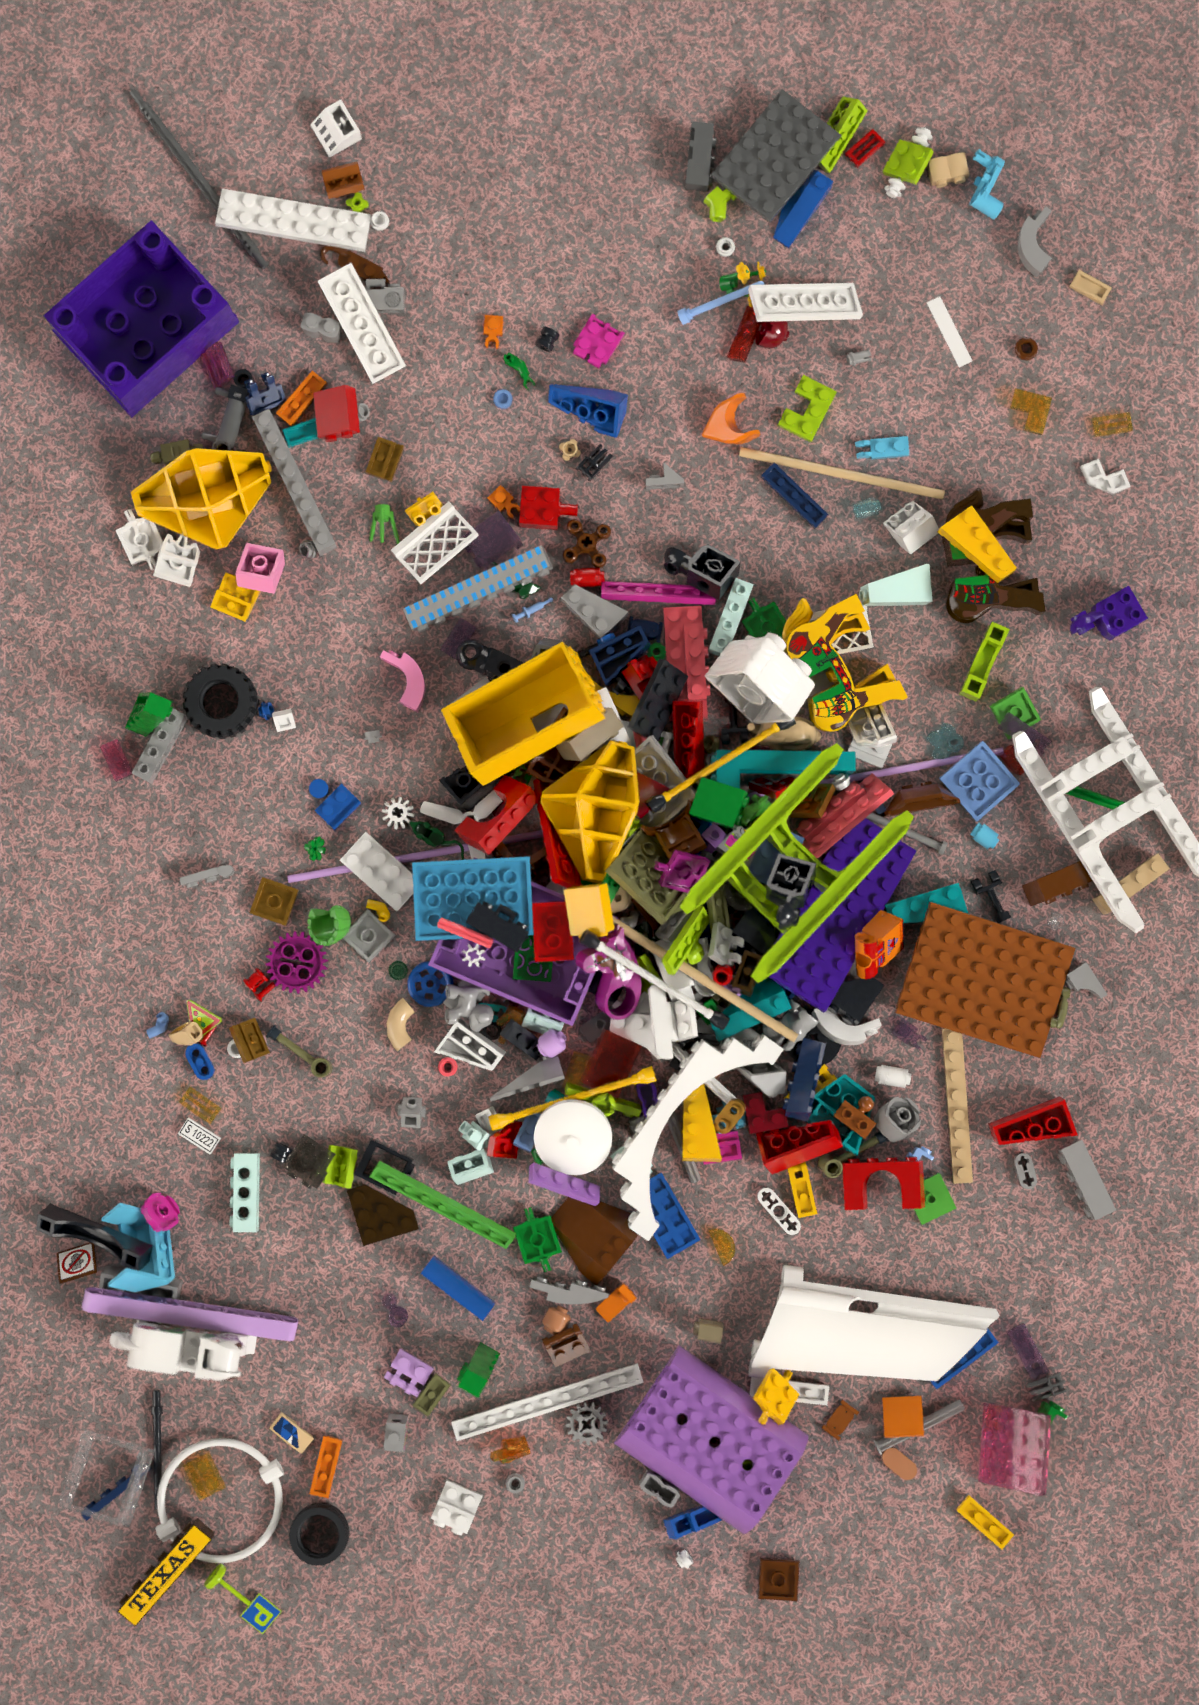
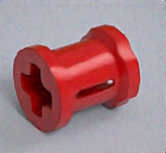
(255, 980)

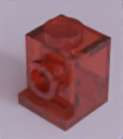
(1010, 760)

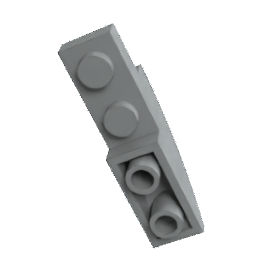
(577, 1294)

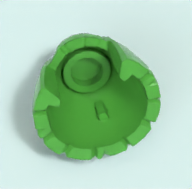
(328, 926)

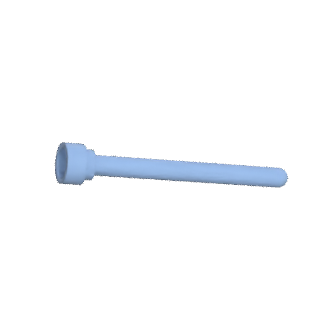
(685, 315)

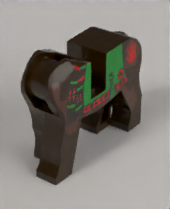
(976, 595)

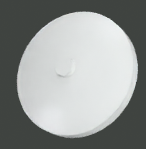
(573, 1137)

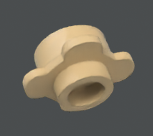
(569, 444)

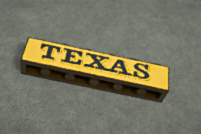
(165, 1572)

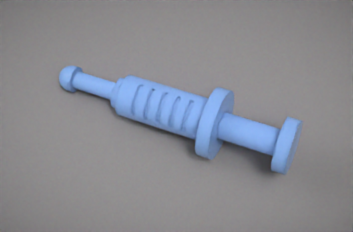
(530, 610)

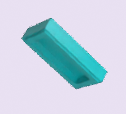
(300, 433)

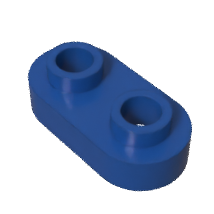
(199, 1062)

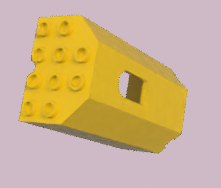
(496, 722)

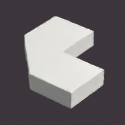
(1096, 477)

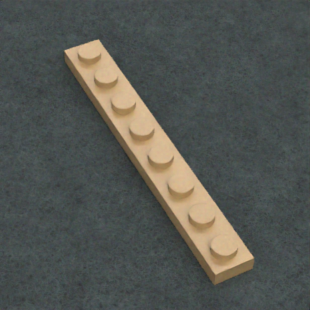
(957, 1107)

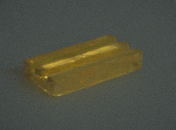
(1096, 427)
(205, 1099)

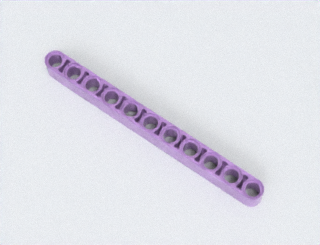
(189, 1314)

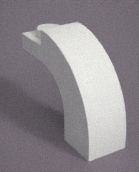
(842, 1033)

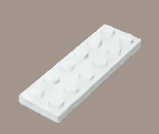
(805, 302)
(361, 323)

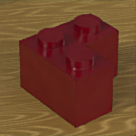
(760, 1119)

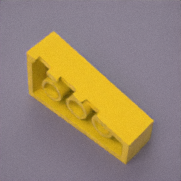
(978, 544)
(698, 1130)

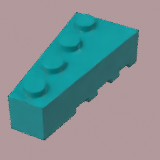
(914, 908)

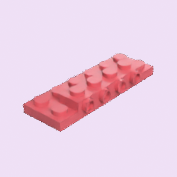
(687, 652)
(843, 814)

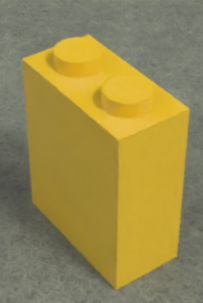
(589, 909)

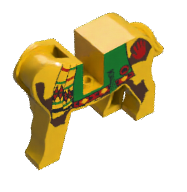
(812, 643)

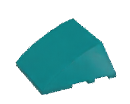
(829, 1100)

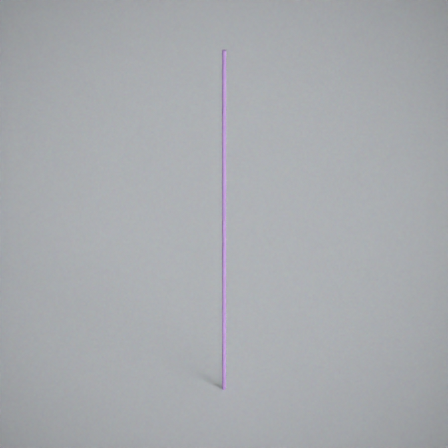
(539, 834)

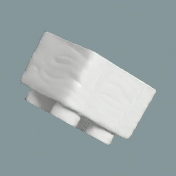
(761, 679)

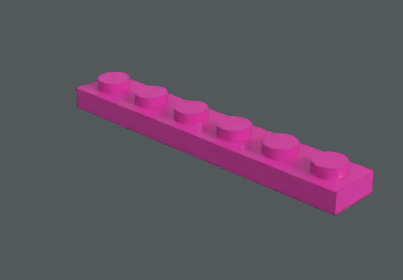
(654, 593)

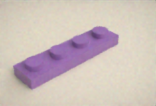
(564, 1184)

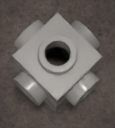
(411, 1112)

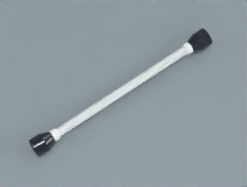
(591, 941)

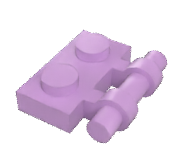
(411, 1367)

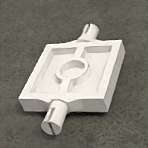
(140, 539)

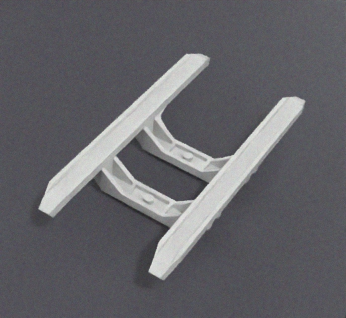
(1086, 839)

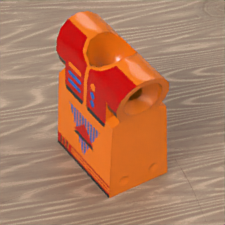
(878, 943)

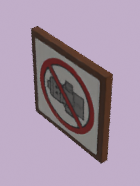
(76, 1262)

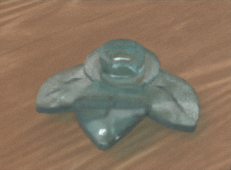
(942, 741)

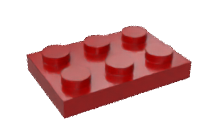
(552, 932)

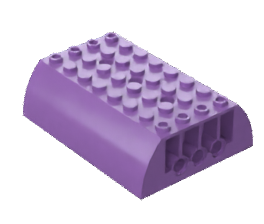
(556, 999)
(683, 1451)

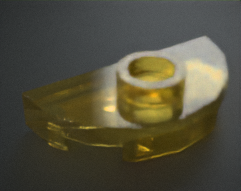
(724, 1245)

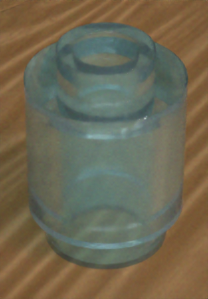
(866, 508)

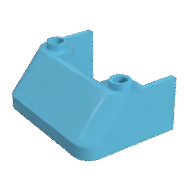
(161, 1266)

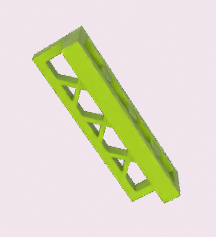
(848, 124)

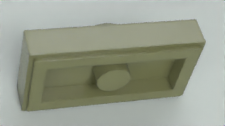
(431, 1394)

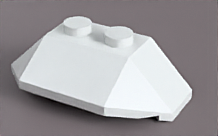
(872, 727)

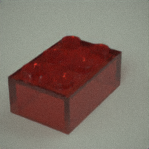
(610, 1061)

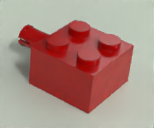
(542, 507)

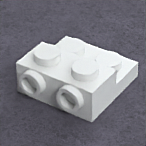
(456, 1507)

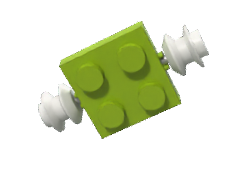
(908, 162)

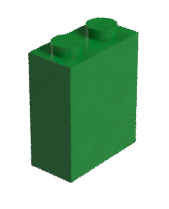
(719, 803)

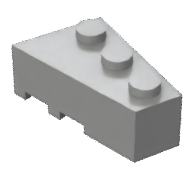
(593, 611)

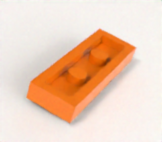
(301, 398)
(326, 1466)

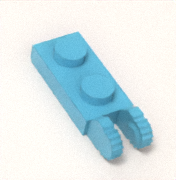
(884, 448)

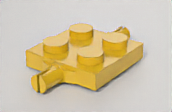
(775, 1396)

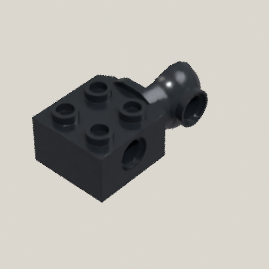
(707, 569)
(486, 661)
(789, 888)

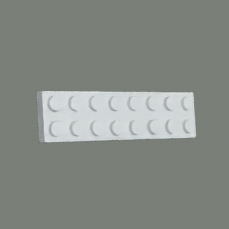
(293, 220)

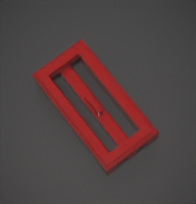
(853, 159)

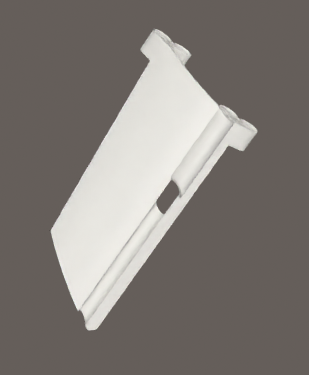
(898, 1340)

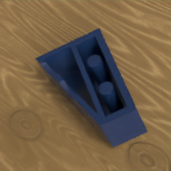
(616, 653)

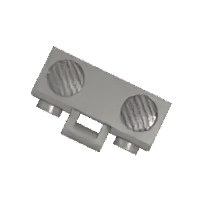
(386, 299)

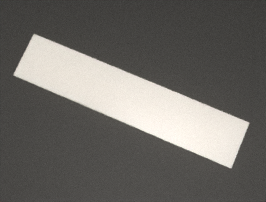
(949, 331)

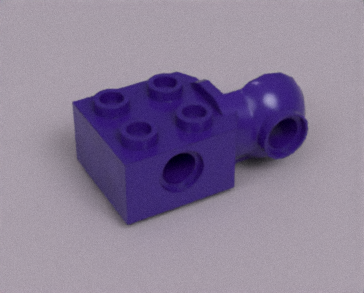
(1111, 616)

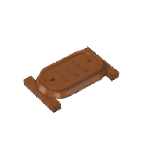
(840, 1419)

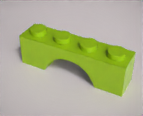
(983, 661)

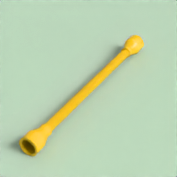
(644, 1076)

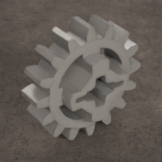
(576, 1414)

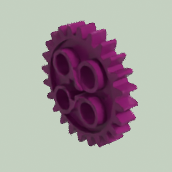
(293, 979)

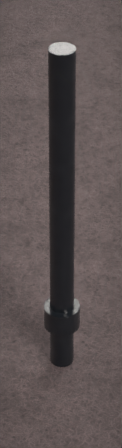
(156, 1411)

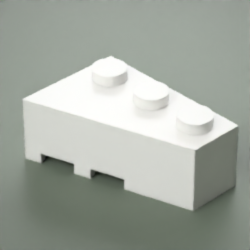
(679, 981)

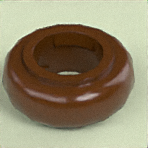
(1023, 356)

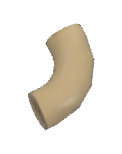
(397, 1024)

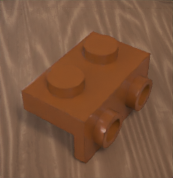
(343, 180)

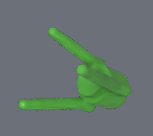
(383, 514)

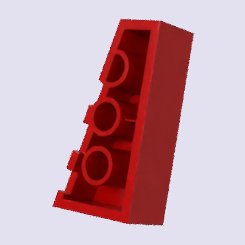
(1035, 1123)

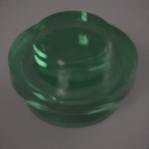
(398, 970)

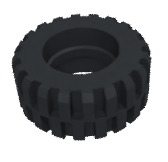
(199, 687)

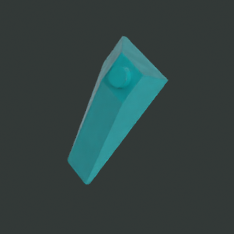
(766, 996)

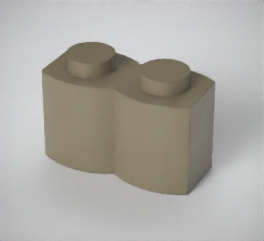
(708, 1330)

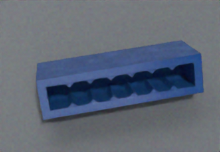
(458, 1288)

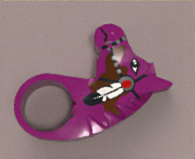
(614, 974)

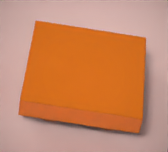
(903, 1416)

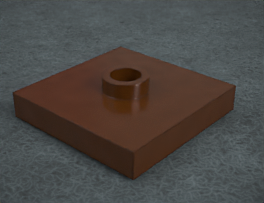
(778, 1579)

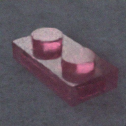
(116, 760)

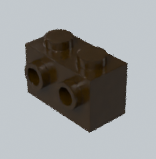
(742, 981)

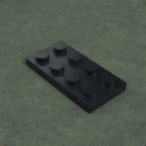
(657, 700)

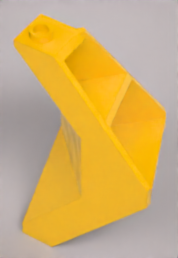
(204, 494)
(595, 808)

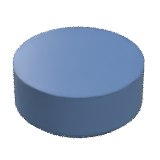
(502, 399)

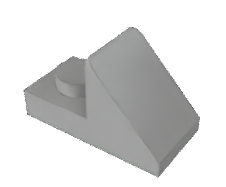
(670, 480)

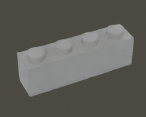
(1087, 1180)

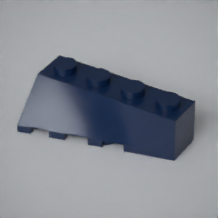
(805, 1079)

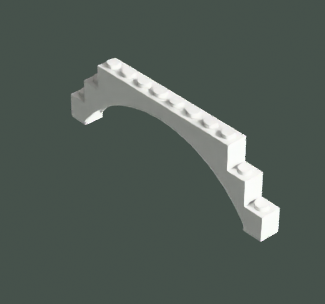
(701, 1066)

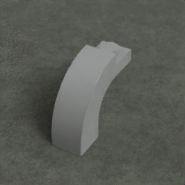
(1028, 249)

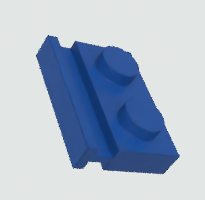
(338, 806)

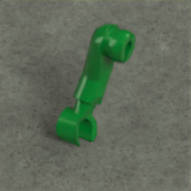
(519, 365)

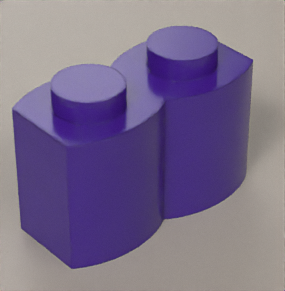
(647, 1094)

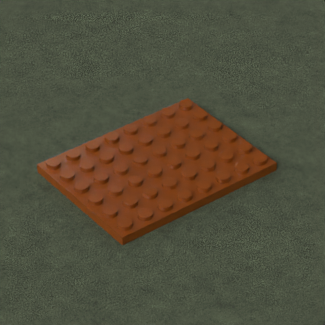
(984, 980)

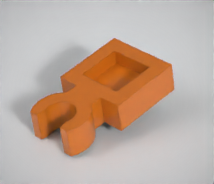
(493, 327)
(502, 500)

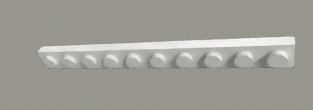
(547, 1401)

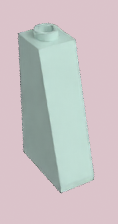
(901, 589)

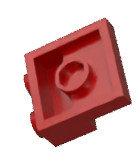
(639, 673)

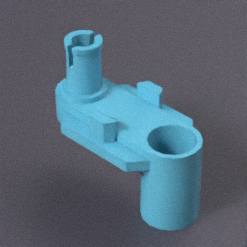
(982, 199)

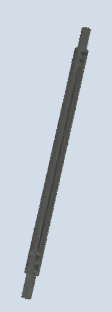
(193, 172)

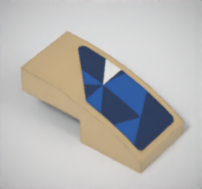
(291, 1433)

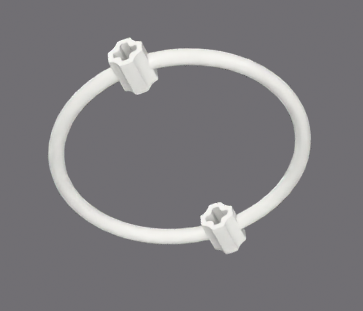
(269, 1473)

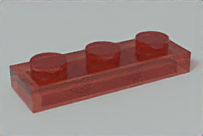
(744, 336)

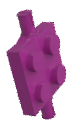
(682, 871)

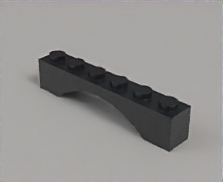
(63, 1223)

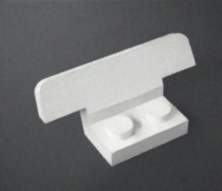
(669, 1022)

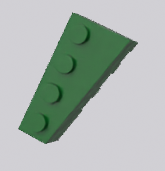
(148, 713)
(476, 1373)

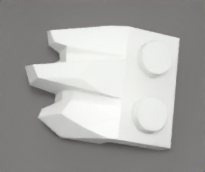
(177, 560)

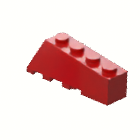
(688, 736)
(797, 1144)

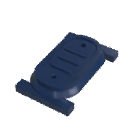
(648, 627)

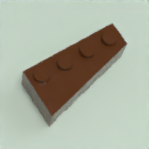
(1057, 883)

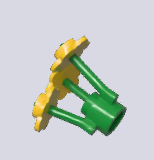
(730, 282)

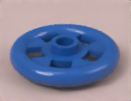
(419, 996)

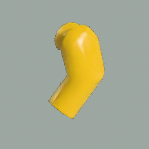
(380, 908)

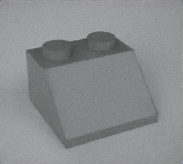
(766, 1077)

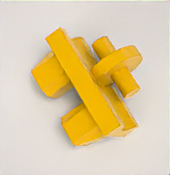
(424, 508)

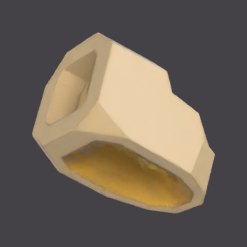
(186, 1034)

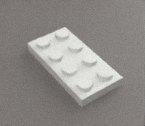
(380, 871)

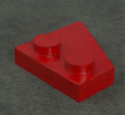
(502, 1141)

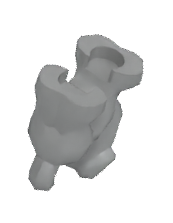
(478, 1015)
(795, 1019)

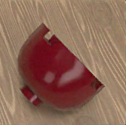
(772, 334)

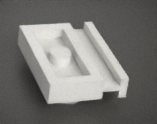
(870, 755)

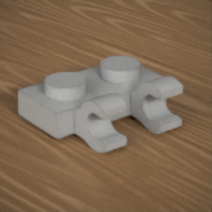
(720, 944)

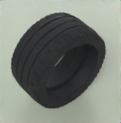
(304, 1553)

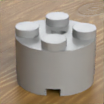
(898, 1118)

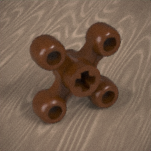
(581, 537)

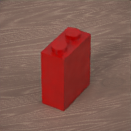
(336, 413)

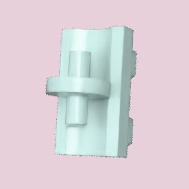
(474, 1135)

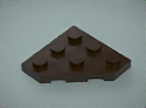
(379, 1215)

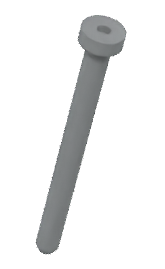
(912, 834)

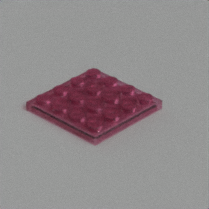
(1014, 1449)

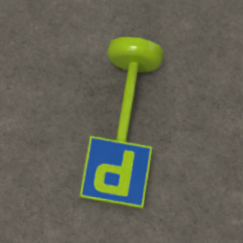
(259, 1612)

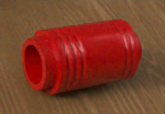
(587, 577)
(723, 974)

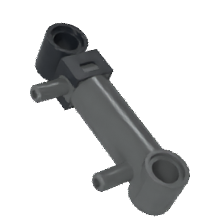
(233, 413)

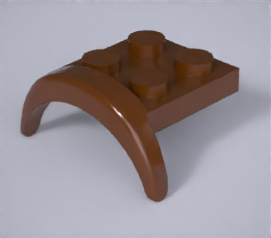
(678, 834)

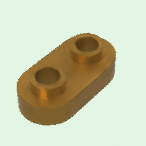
(728, 1116)

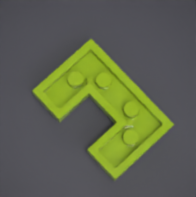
(807, 425)

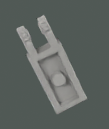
(207, 875)

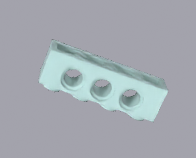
(731, 616)
(252, 1163)

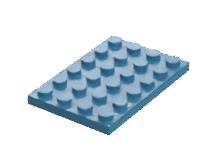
(456, 886)

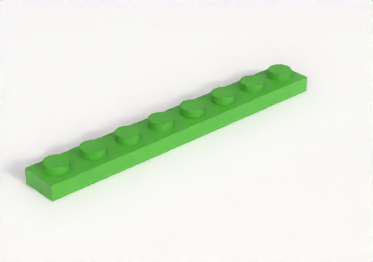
(442, 1204)

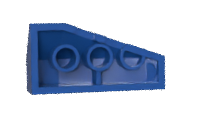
(801, 207)
(598, 407)

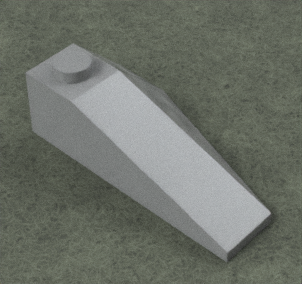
(541, 1074)

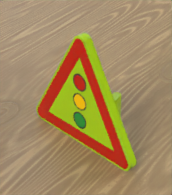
(203, 1017)

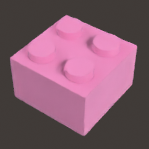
(260, 568)

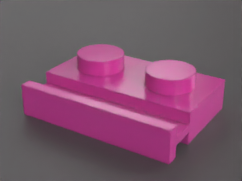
(729, 1147)

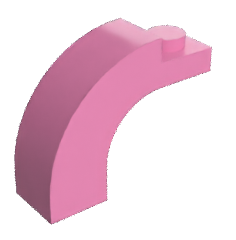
(415, 688)

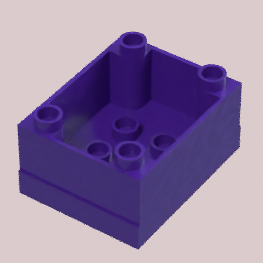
(141, 318)

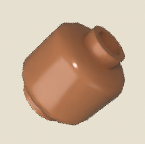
(556, 1320)

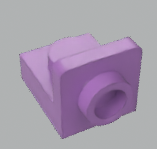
(713, 836)

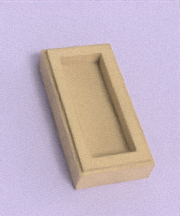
(1090, 287)

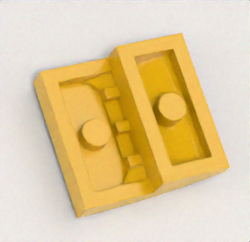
(233, 599)

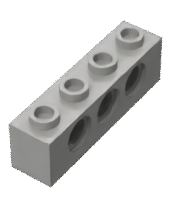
(159, 746)

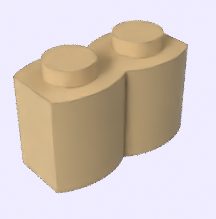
(948, 169)

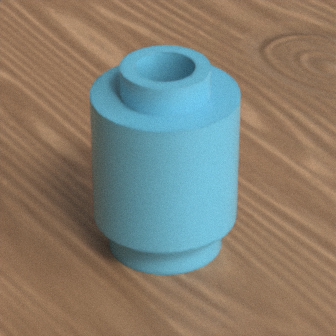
(985, 836)

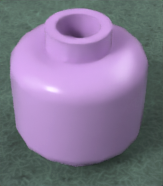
(551, 1043)

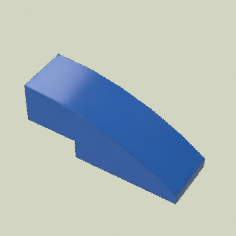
(689, 1521)

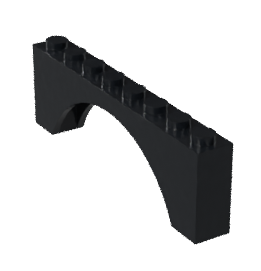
(852, 997)

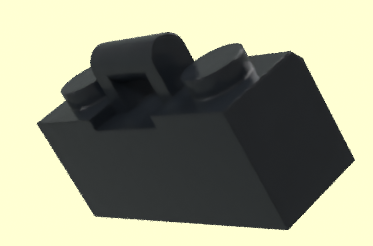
(489, 923)

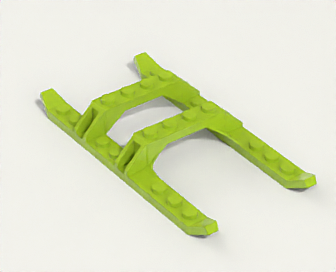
(773, 827)

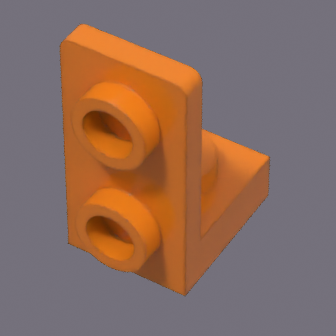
(616, 1302)

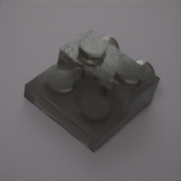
(309, 1162)

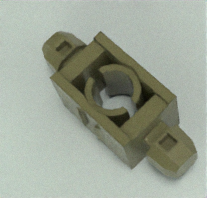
(172, 450)

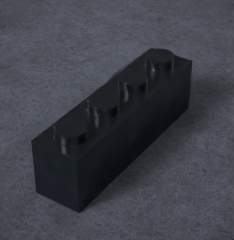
(467, 789)

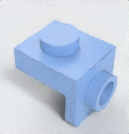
(918, 1152)

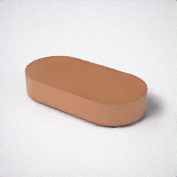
(899, 1463)

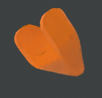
(723, 426)

